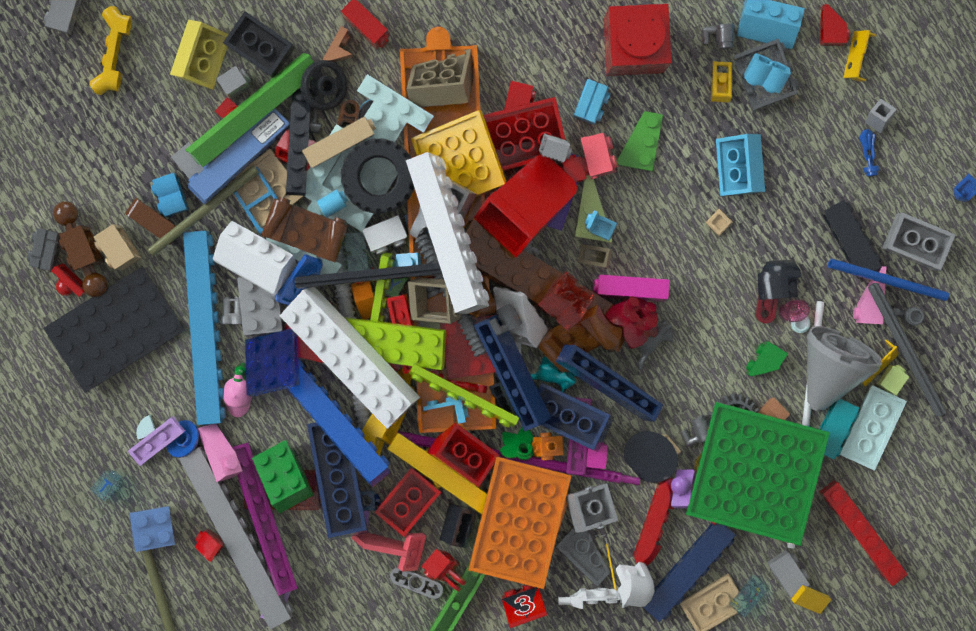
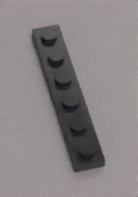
(297, 142)

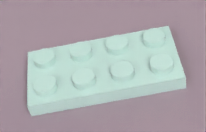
(873, 427)

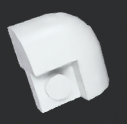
(636, 585)

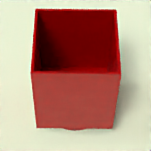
(641, 33)

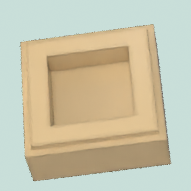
(718, 222)

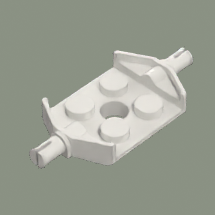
(591, 597)

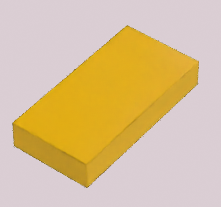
(811, 599)

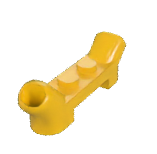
(119, 25)

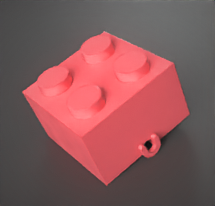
(599, 155)

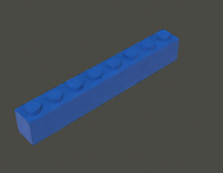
(339, 428)

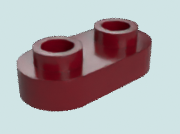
(770, 306)

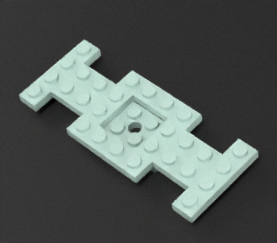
(389, 115)

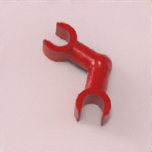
(470, 386)

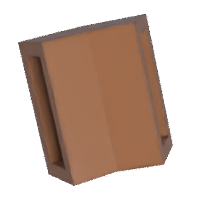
(774, 409)

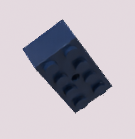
(588, 423)

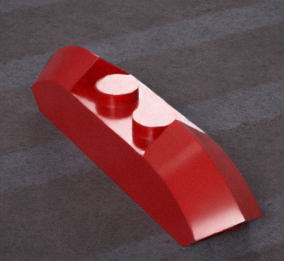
(646, 547)

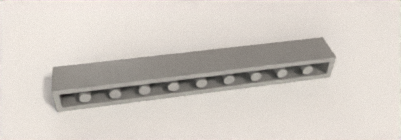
(236, 538)

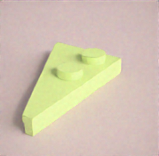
(589, 202)

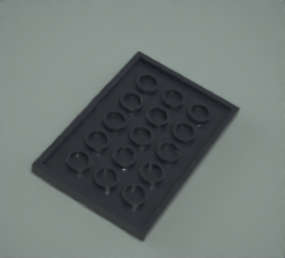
(113, 329)

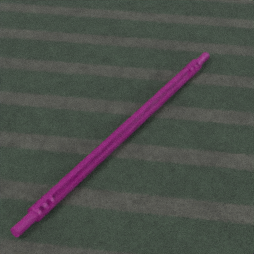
(553, 465)

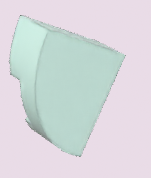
(145, 427)

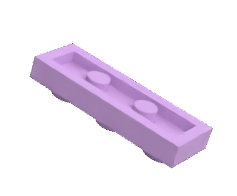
(156, 440)

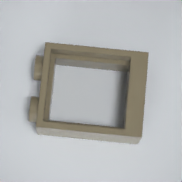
(419, 308)

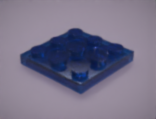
(271, 362)

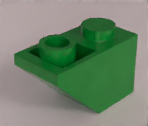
(768, 359)

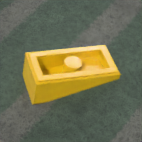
(721, 83)

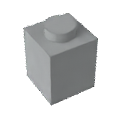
(880, 115)

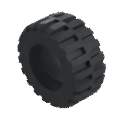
(352, 182)

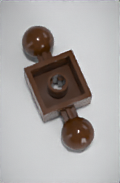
(80, 248)

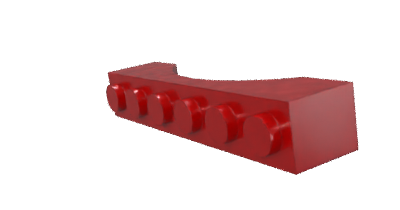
(863, 533)

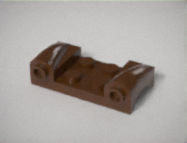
(305, 229)
(587, 334)

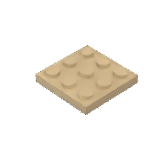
(275, 175)

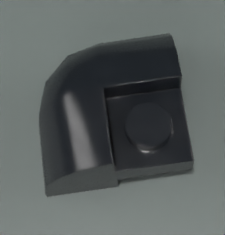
(778, 280)

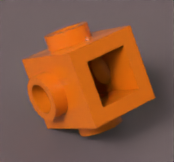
(547, 446)

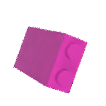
(624, 287)

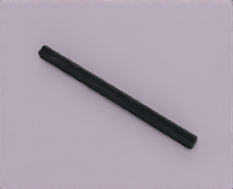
(368, 275)

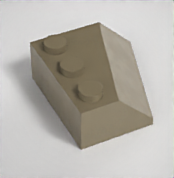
(441, 81)

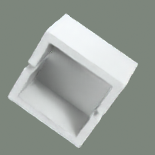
(385, 234)

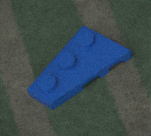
(306, 267)

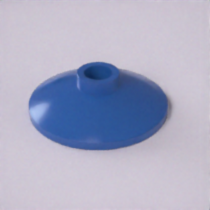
(180, 447)

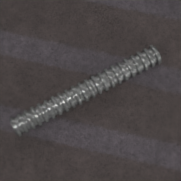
(466, 321)

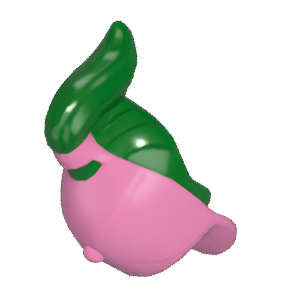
(235, 393)

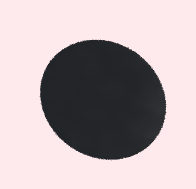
(651, 456)

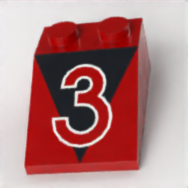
(523, 605)

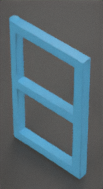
(246, 208)

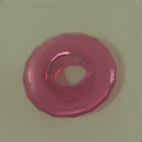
(794, 316)

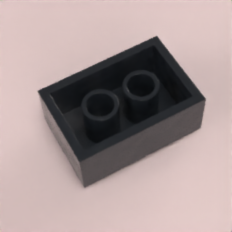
(259, 44)

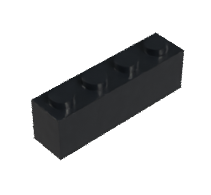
(850, 237)

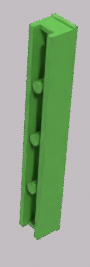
(249, 111)
(457, 602)

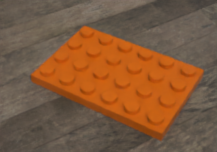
(519, 522)

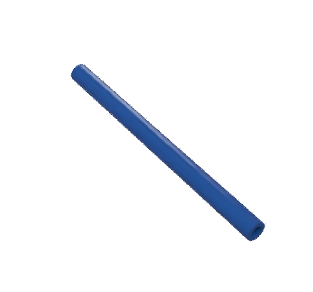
(888, 279)

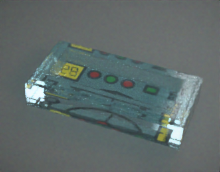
(748, 596)

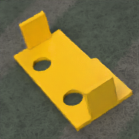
(856, 54)
(885, 362)

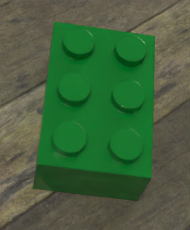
(282, 476)

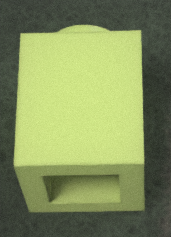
(893, 379)

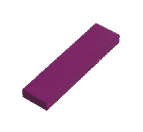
(577, 453)

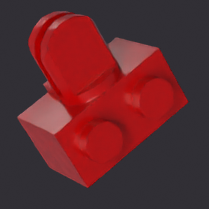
(441, 567)

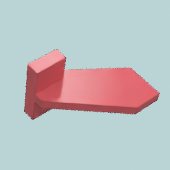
(409, 550)

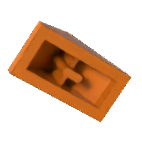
(363, 298)

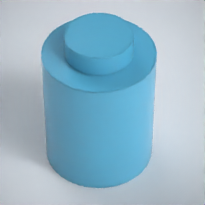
(332, 203)

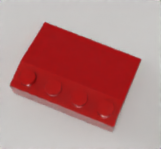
(520, 130)

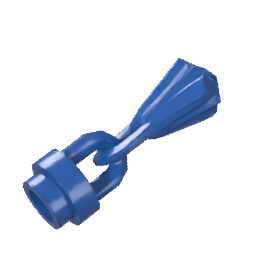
(867, 140)

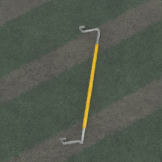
(611, 569)

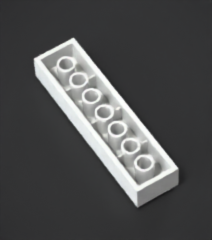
(447, 233)
(349, 356)

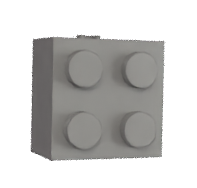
(591, 508)

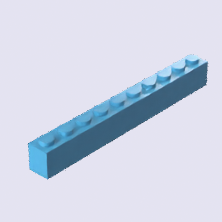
(203, 327)

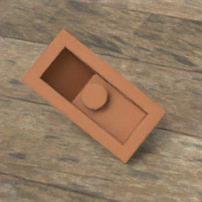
(335, 52)

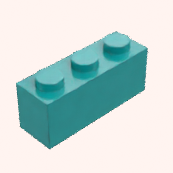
(838, 422)

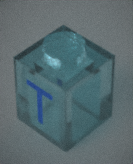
(106, 485)

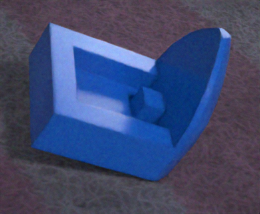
(965, 189)

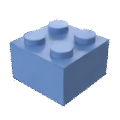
(151, 528)

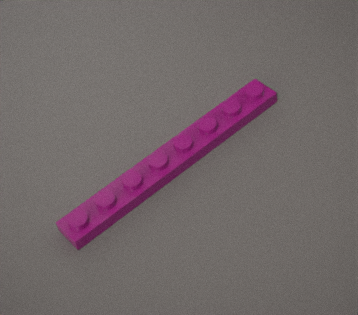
(264, 522)

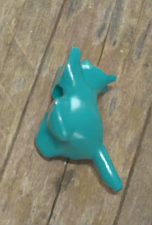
(549, 373)

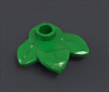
(515, 443)

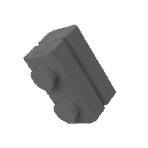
(44, 250)

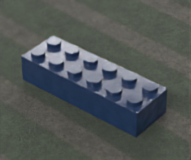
(337, 487)

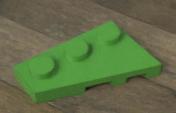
(643, 143)

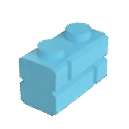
(591, 101)

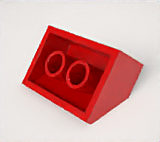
(463, 454)

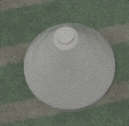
(836, 366)

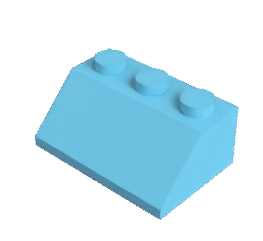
(770, 21)
(740, 164)

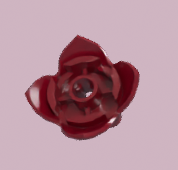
(636, 318)

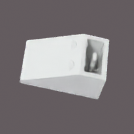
(532, 327)

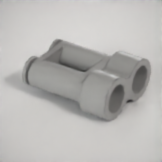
(231, 318)

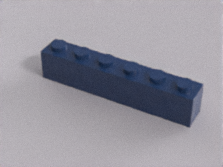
(513, 375)
(609, 383)
(689, 569)

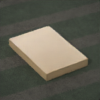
(711, 604)

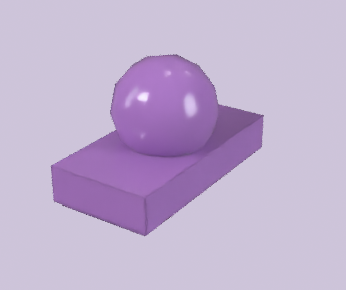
(682, 488)

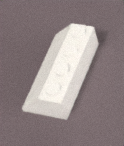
(254, 258)

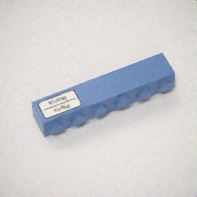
(237, 156)

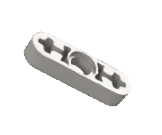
(419, 590)

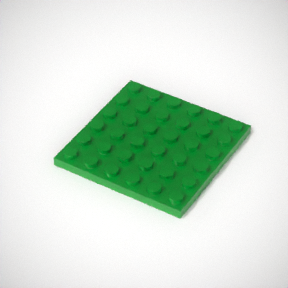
(757, 473)

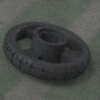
(332, 85)

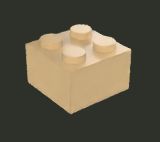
(116, 247)

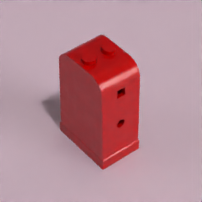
(526, 204)

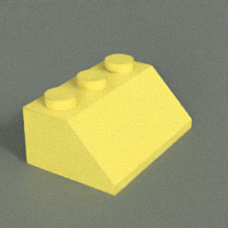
(200, 54)

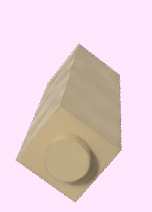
(339, 142)

